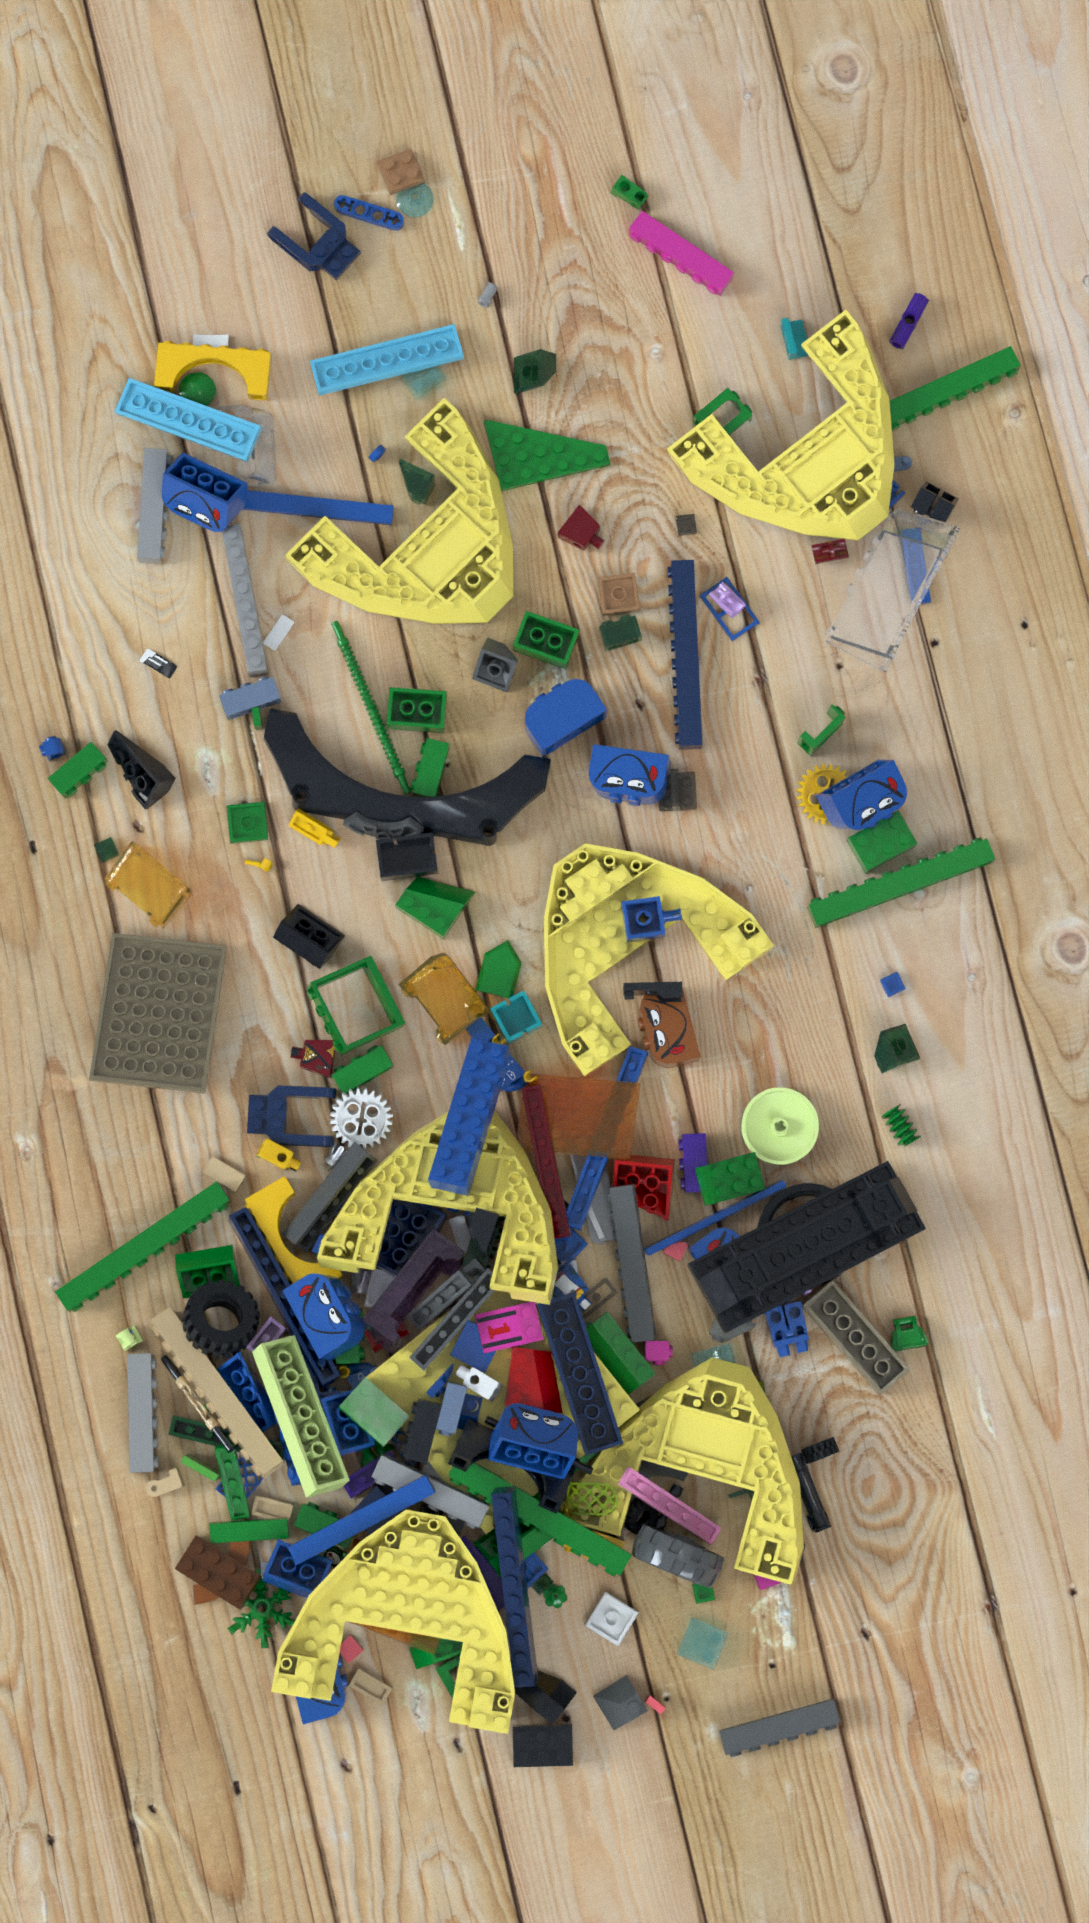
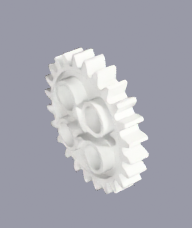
(344, 1115)

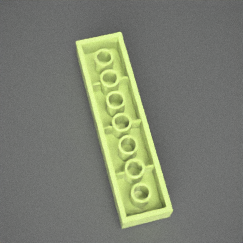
(300, 1416)

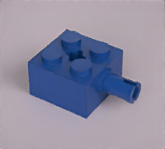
(651, 910)

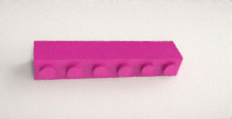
(680, 253)

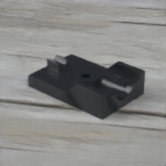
(663, 991)

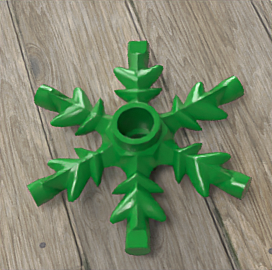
(268, 1603)

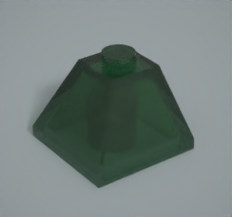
(533, 370)
(417, 482)
(895, 1049)

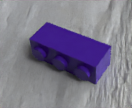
(694, 1155)

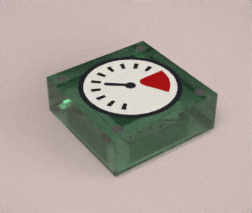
(336, 1554)

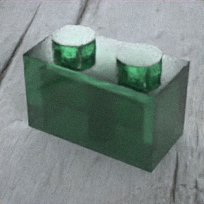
(620, 633)

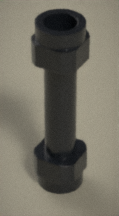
(676, 1491)

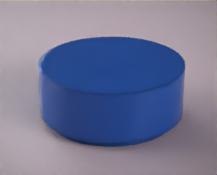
(377, 453)

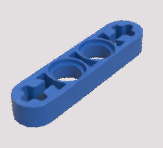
(368, 215)

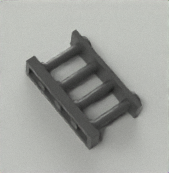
(446, 1294)

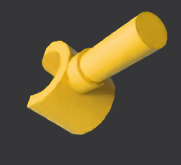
(264, 865)

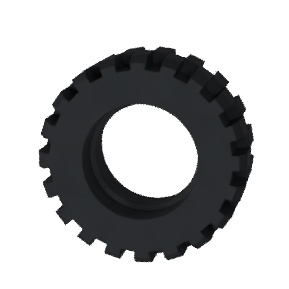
(227, 1296)

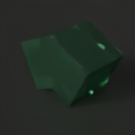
(542, 1584)

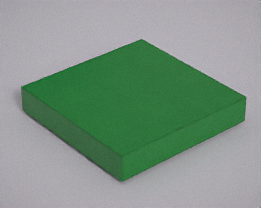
(247, 822)

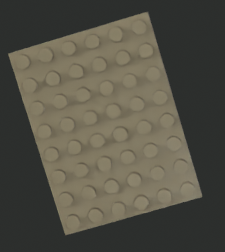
(158, 1013)

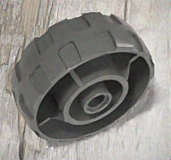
(677, 1556)

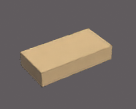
(224, 1174)
(271, 1508)
(370, 1686)

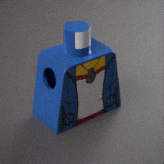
(568, 1282)

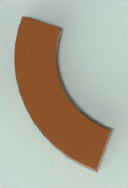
(239, 1552)

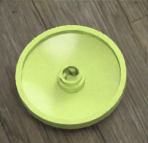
(780, 1126)

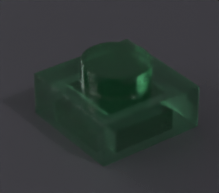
(106, 850)

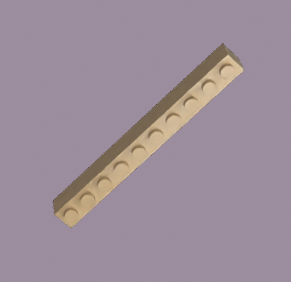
(217, 1394)

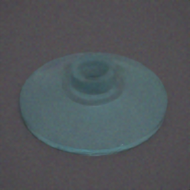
(415, 207)

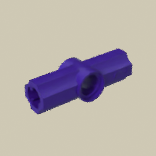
(913, 311)

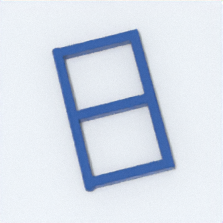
(718, 616)

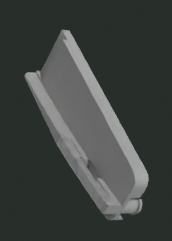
(599, 1223)

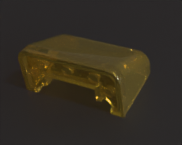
(148, 885)
(445, 996)

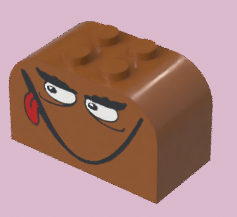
(668, 1032)

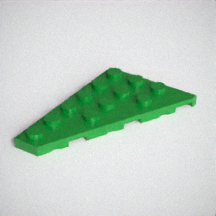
(535, 456)

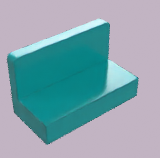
(793, 336)

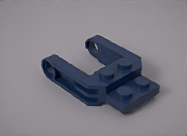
(330, 252)
(269, 1115)

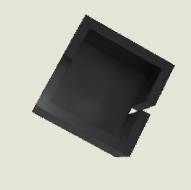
(925, 498)

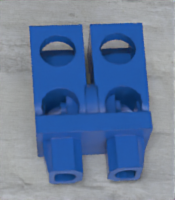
(792, 1332)

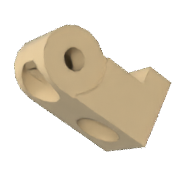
(160, 1487)

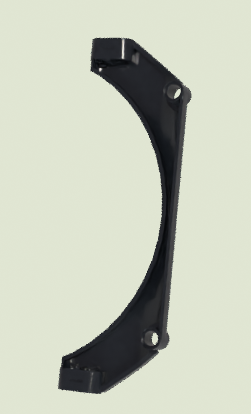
(454, 816)

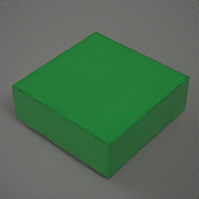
(257, 718)
(702, 1593)

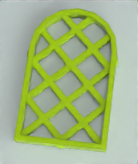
(595, 1498)

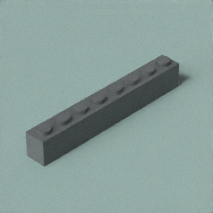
(632, 1263)

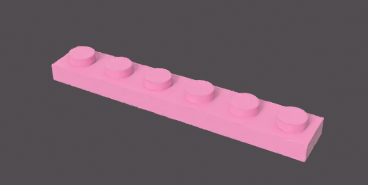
(669, 1505)

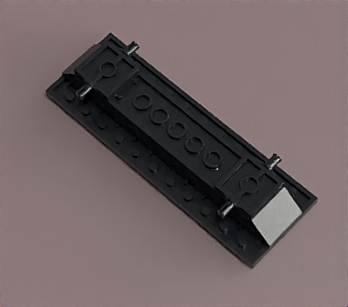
(806, 1247)

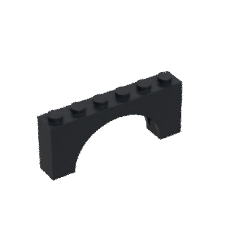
(475, 1445)

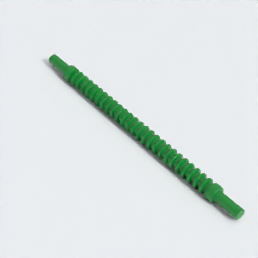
(398, 772)

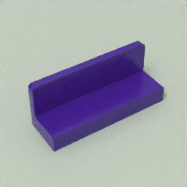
(362, 1478)

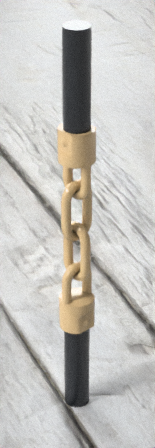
(211, 1423)

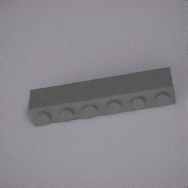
(330, 1197)
(453, 1321)
(779, 1727)

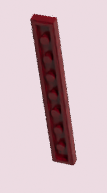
(546, 1158)

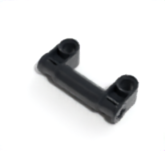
(817, 1516)

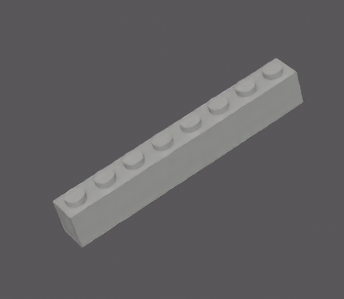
(244, 601)

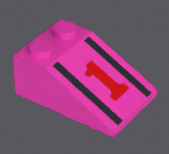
(509, 1327)

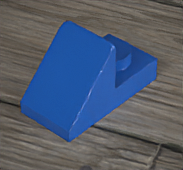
(468, 1406)

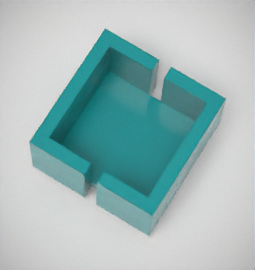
(516, 1017)

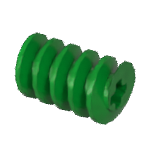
(900, 1126)

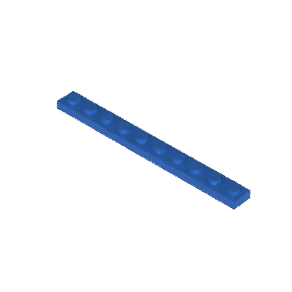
(595, 1166)

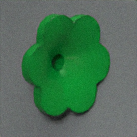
(559, 1591)

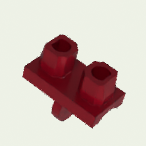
(830, 551)

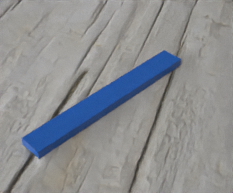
(319, 507)
(715, 1217)
(361, 1519)

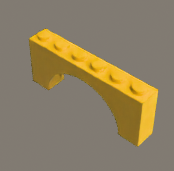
(177, 359)
(267, 1209)

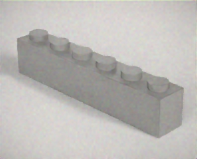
(153, 507)
(141, 1412)
(446, 1498)

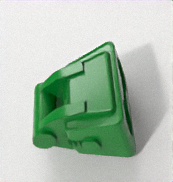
(907, 1338)

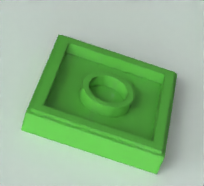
(201, 1467)

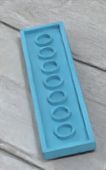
(386, 359)
(188, 420)

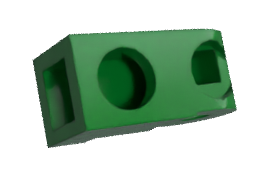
(629, 192)

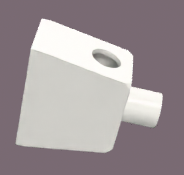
(485, 1387)

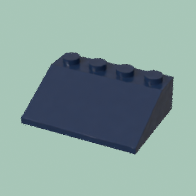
(405, 1231)

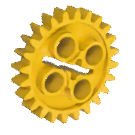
(811, 787)

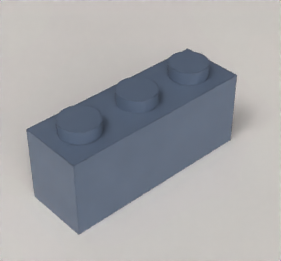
(248, 696)

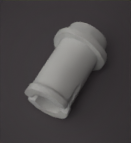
(487, 295)

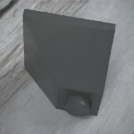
(495, 665)
(718, 1334)
(620, 1703)

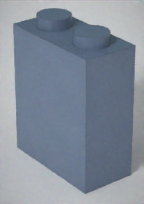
(451, 1408)

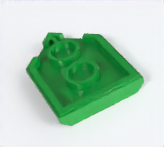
(499, 971)

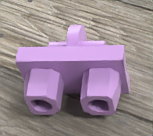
(727, 600)

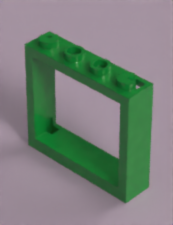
(381, 991)

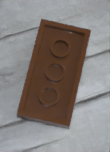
(218, 1572)

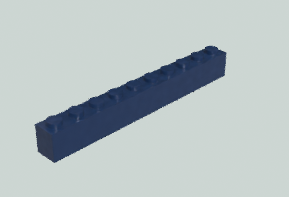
(686, 654)
(275, 1282)
(514, 1586)

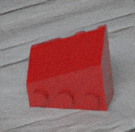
(652, 1181)
(532, 1380)

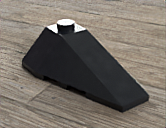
(145, 773)
(547, 1697)

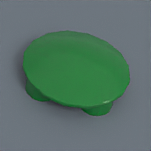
(198, 388)

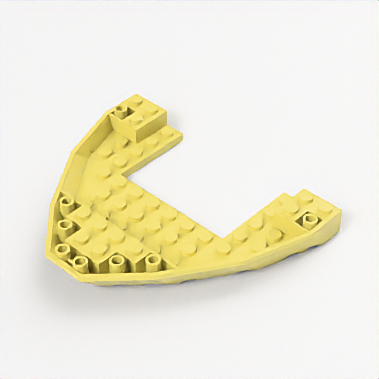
(830, 479)
(451, 566)
(588, 937)
(501, 1185)
(723, 1430)
(410, 1580)

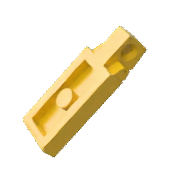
(313, 829)

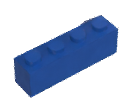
(248, 1391)

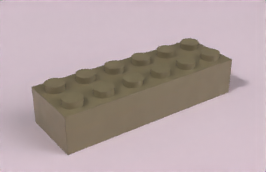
(855, 1337)

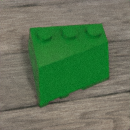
(434, 904)

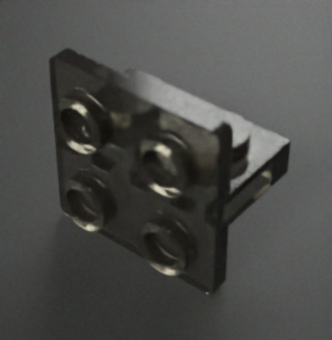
(680, 792)

